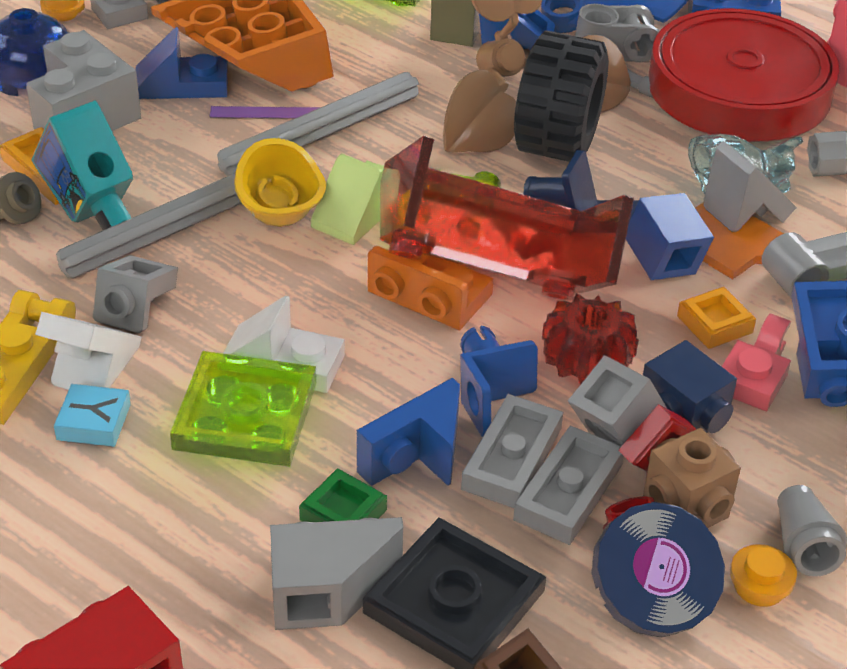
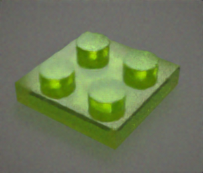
(244, 408)

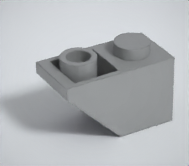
(329, 568)

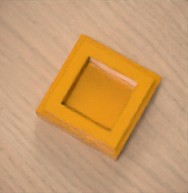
(716, 317)

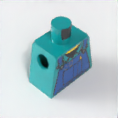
(84, 165)

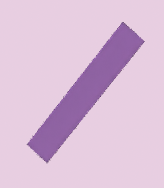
(259, 112)

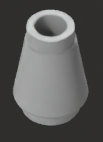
(810, 532)

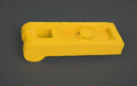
(23, 352)

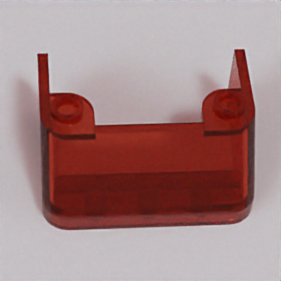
(499, 228)

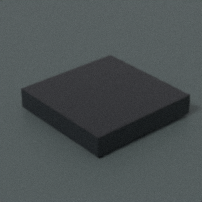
(454, 595)

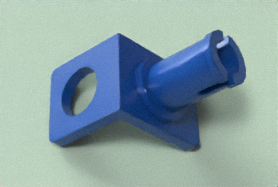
(493, 372)

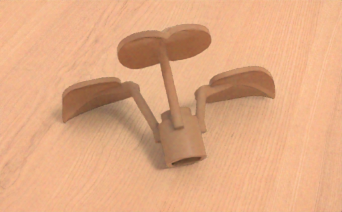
(479, 110)

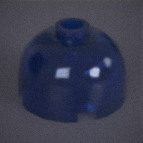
(21, 47)

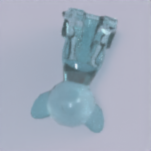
(774, 162)

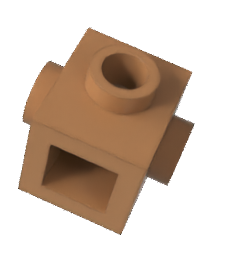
(694, 476)

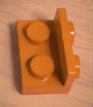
(429, 286)

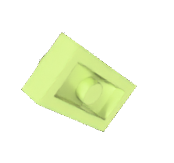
(350, 200)

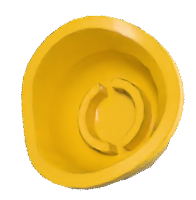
(278, 182)

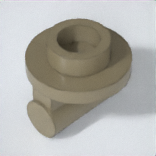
(18, 198)

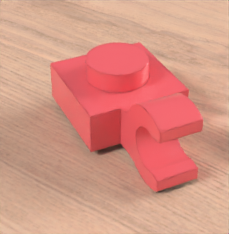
(760, 367)

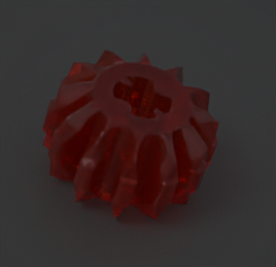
(586, 330)

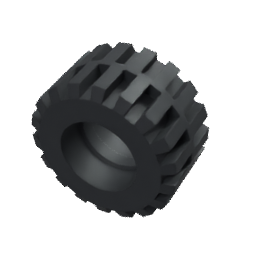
(560, 95)

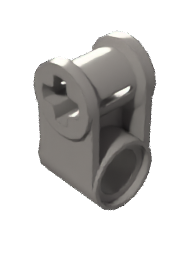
(621, 27)

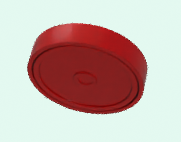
(743, 74)

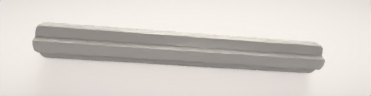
(329, 118)
(147, 228)

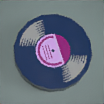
(658, 569)

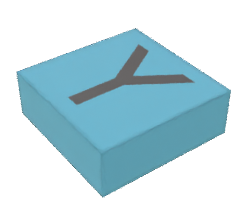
(92, 415)

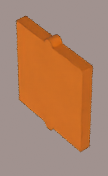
(736, 251)

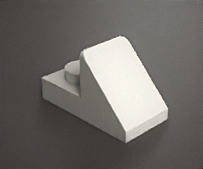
(270, 337)
(86, 351)

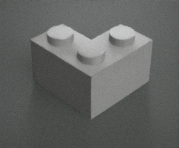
(83, 72)

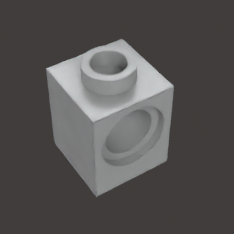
(614, 401)

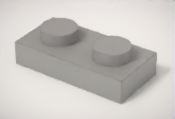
(511, 450)
(568, 485)

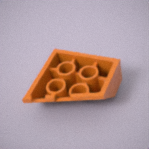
(263, 37)

